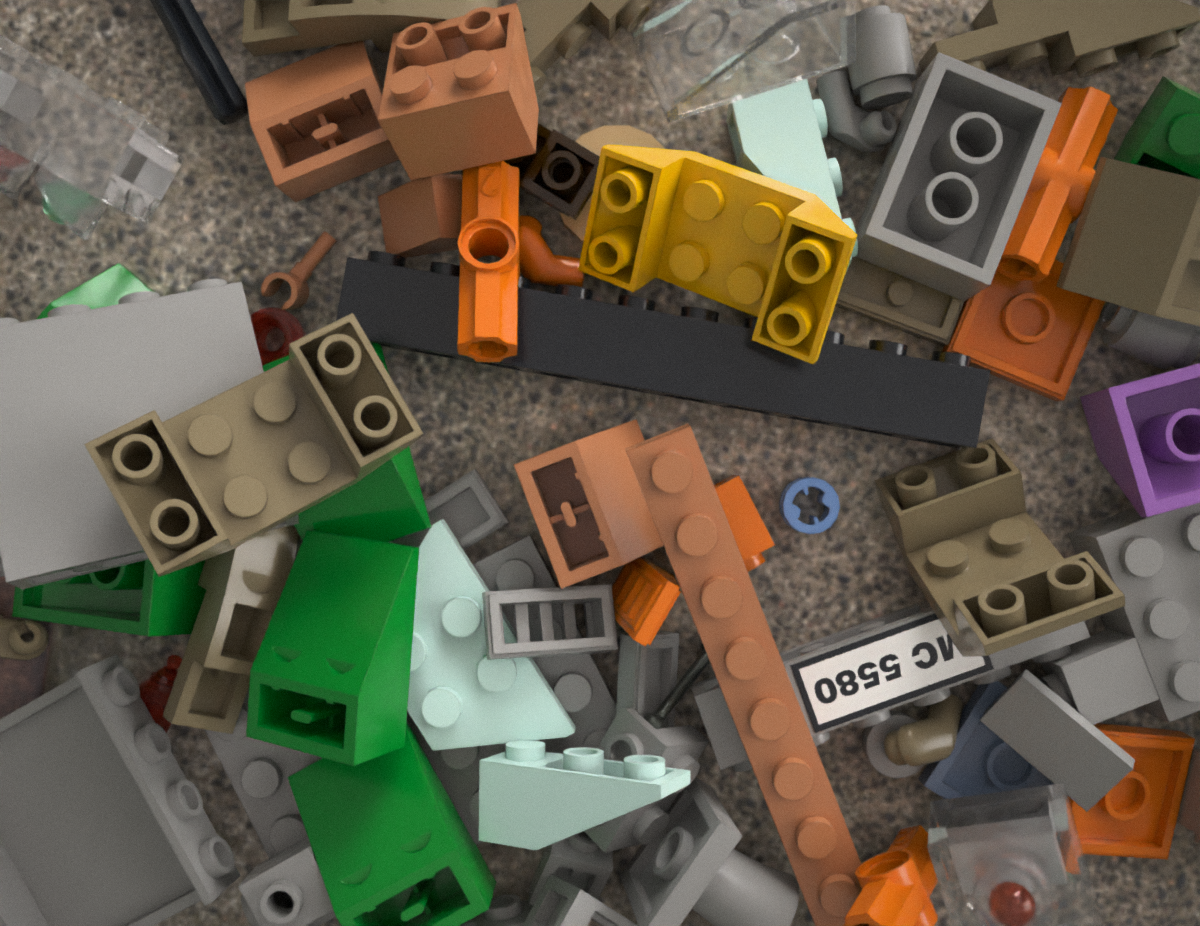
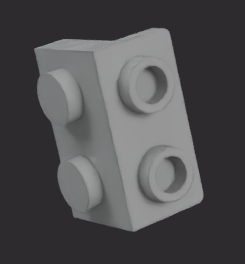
(633, 735)

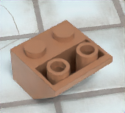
(460, 93)
(320, 120)
(589, 504)

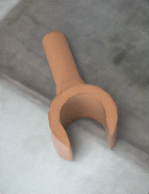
(299, 274)

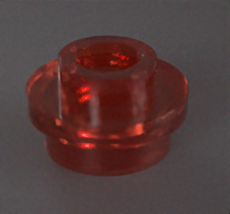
(275, 318)

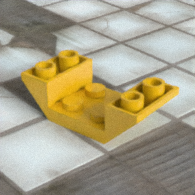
(720, 237)

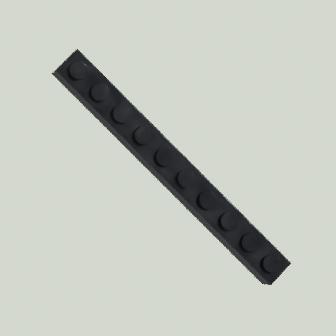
(679, 355)

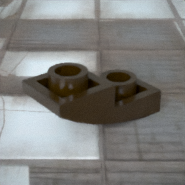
(559, 172)

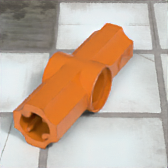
(1058, 183)
(489, 290)
(897, 884)

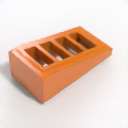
(643, 599)

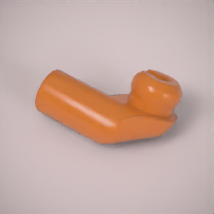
(539, 262)

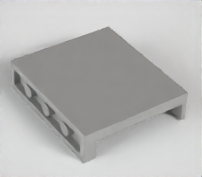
(83, 377)
(100, 812)

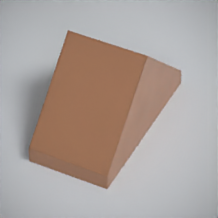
(422, 216)

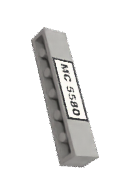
(873, 669)

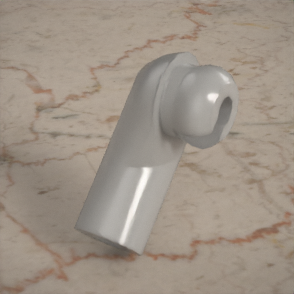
(850, 123)

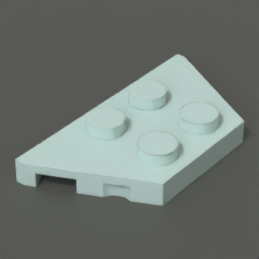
(453, 688)

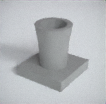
(701, 871)

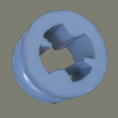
(827, 497)

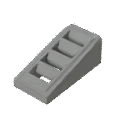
(598, 621)

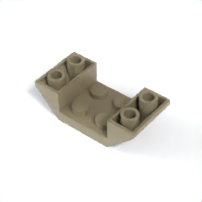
(1138, 242)
(256, 449)
(984, 556)

